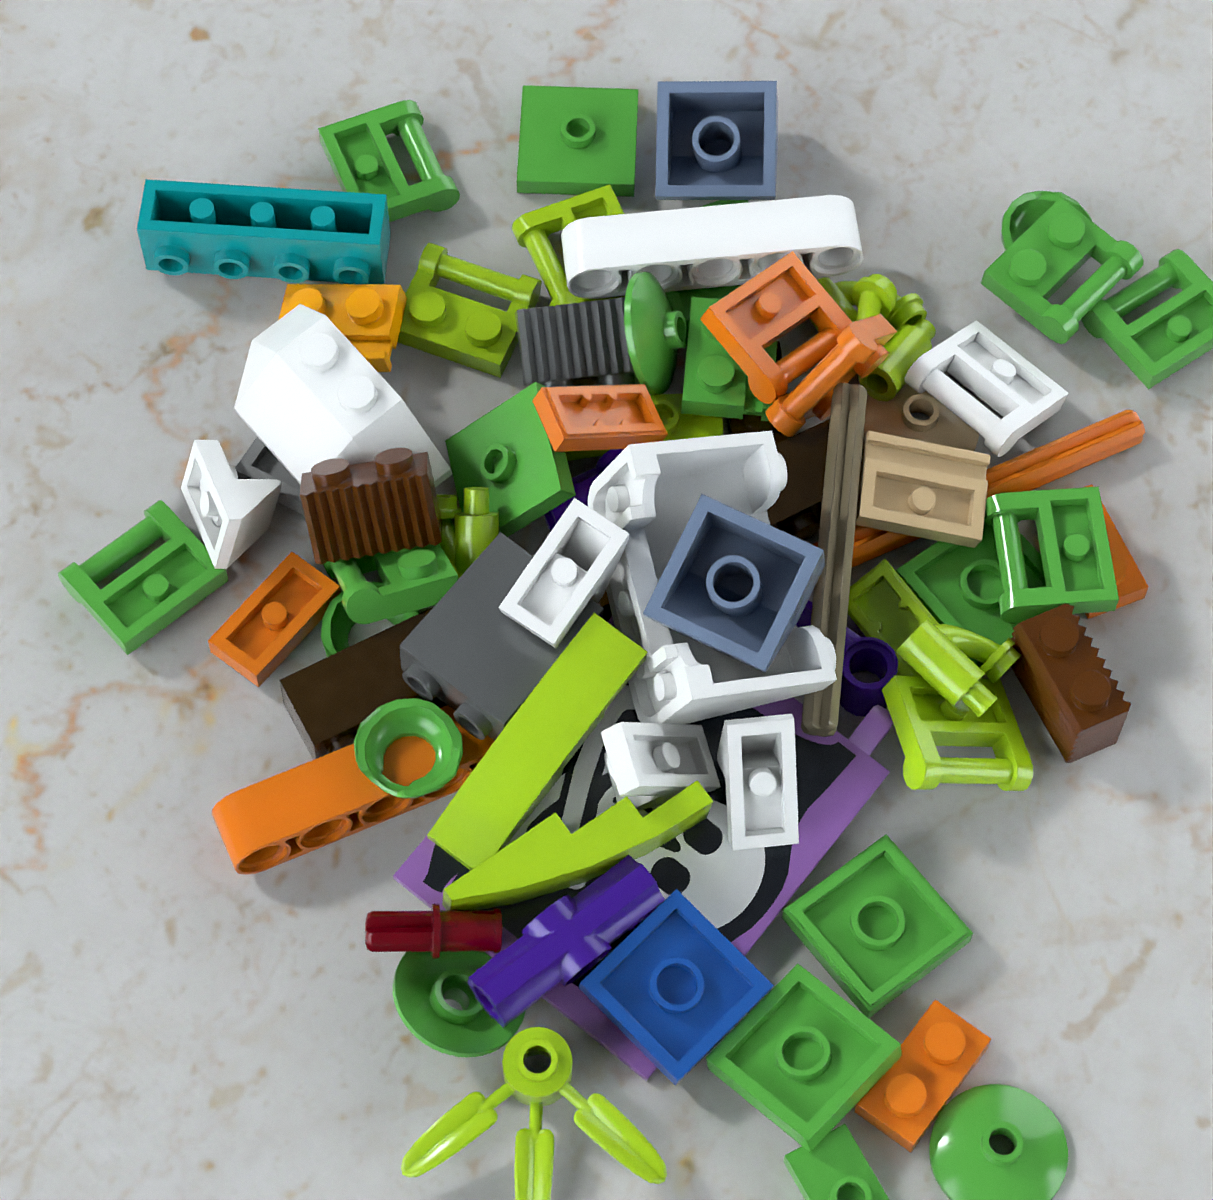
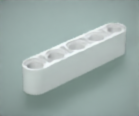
(709, 244)

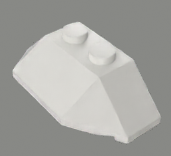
(322, 400)

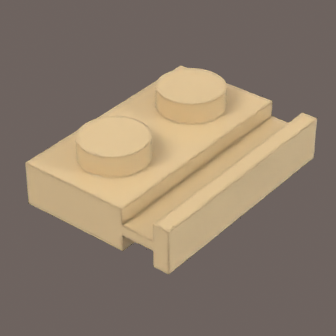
(922, 489)

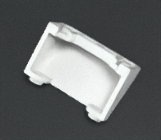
(651, 497)

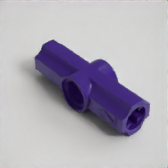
(565, 940)

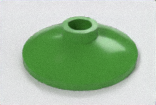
(652, 332)
(420, 998)
(970, 1168)

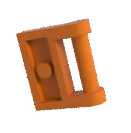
(765, 312)
(857, 352)

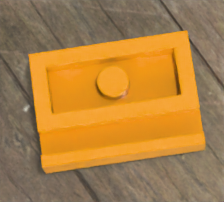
(362, 312)

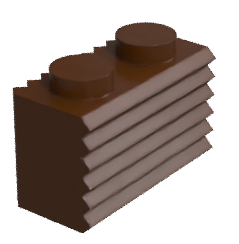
(370, 505)
(1068, 683)

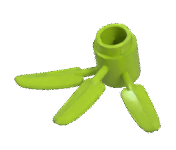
(535, 1145)

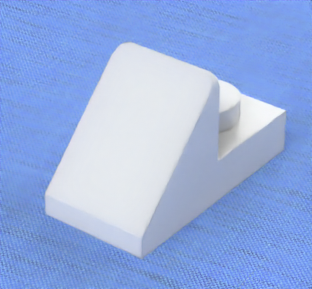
(226, 509)
(566, 573)
(656, 761)
(760, 781)

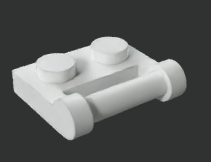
(995, 375)

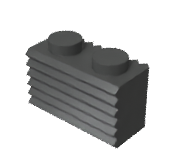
(574, 344)

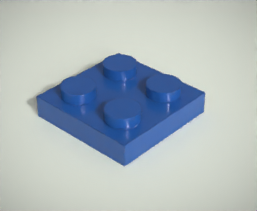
(675, 987)

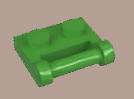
(367, 164)
(1047, 258)
(1166, 335)
(1071, 548)
(410, 578)
(153, 589)

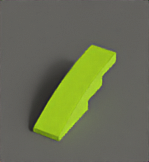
(537, 743)
(554, 859)

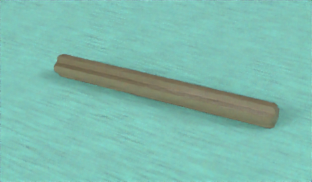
(837, 540)

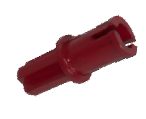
(434, 931)

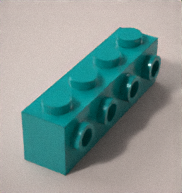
(264, 232)

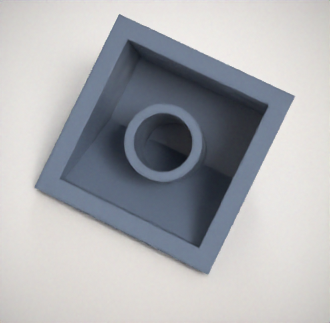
(716, 140)
(735, 583)

